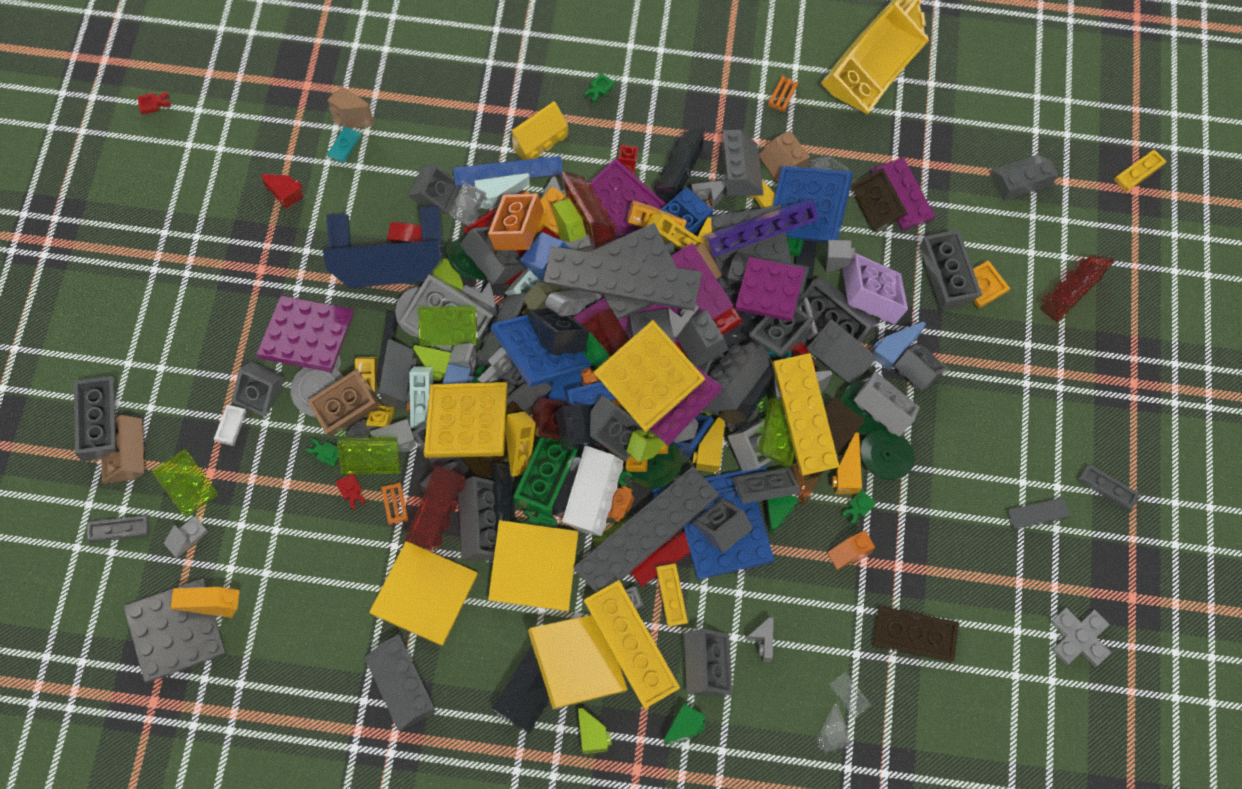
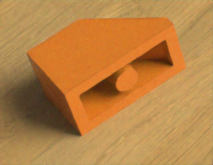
(851, 550)

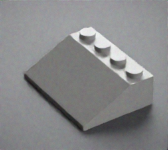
(439, 293)

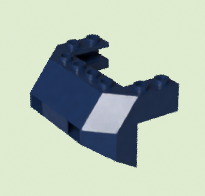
(384, 263)

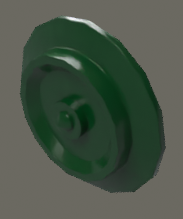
(462, 262)
(848, 397)
(887, 455)
(660, 469)

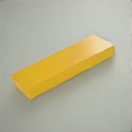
(1140, 170)
(671, 595)

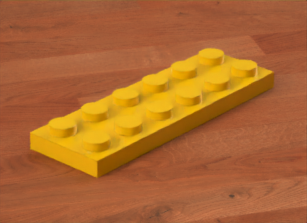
(805, 414)
(631, 644)

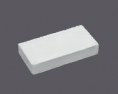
(230, 425)

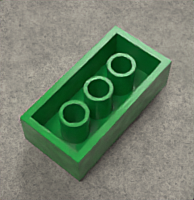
(544, 476)

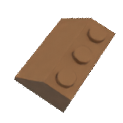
(344, 403)
(127, 460)

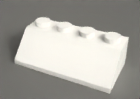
(593, 491)

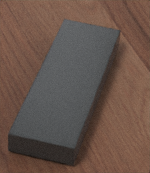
(1109, 487)
(1038, 513)
(118, 528)

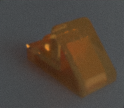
(806, 486)

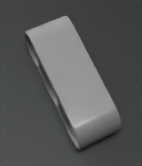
(569, 302)

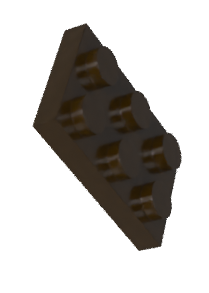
(879, 200)

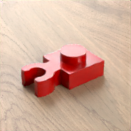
(150, 102)
(350, 489)

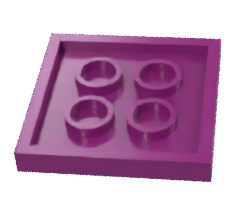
(770, 289)

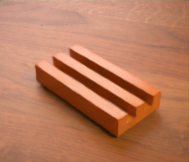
(788, 83)
(398, 519)

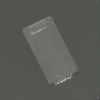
(849, 695)

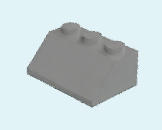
(886, 404)

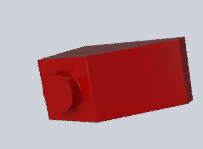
(283, 188)

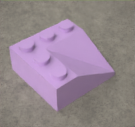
(875, 289)

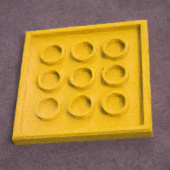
(649, 376)
(466, 420)
(533, 566)
(424, 593)
(576, 662)

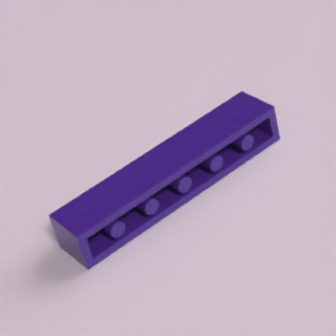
(761, 227)

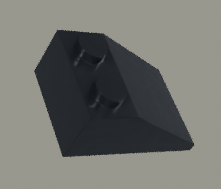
(558, 332)
(574, 427)

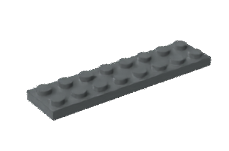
(623, 278)
(647, 531)

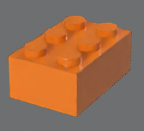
(516, 222)

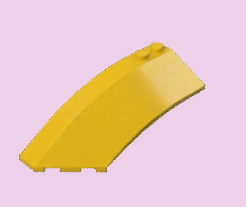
(878, 55)

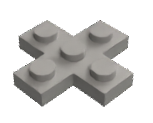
(500, 364)
(1080, 637)

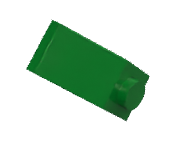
(778, 510)
(685, 726)

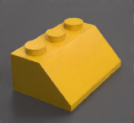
(539, 132)

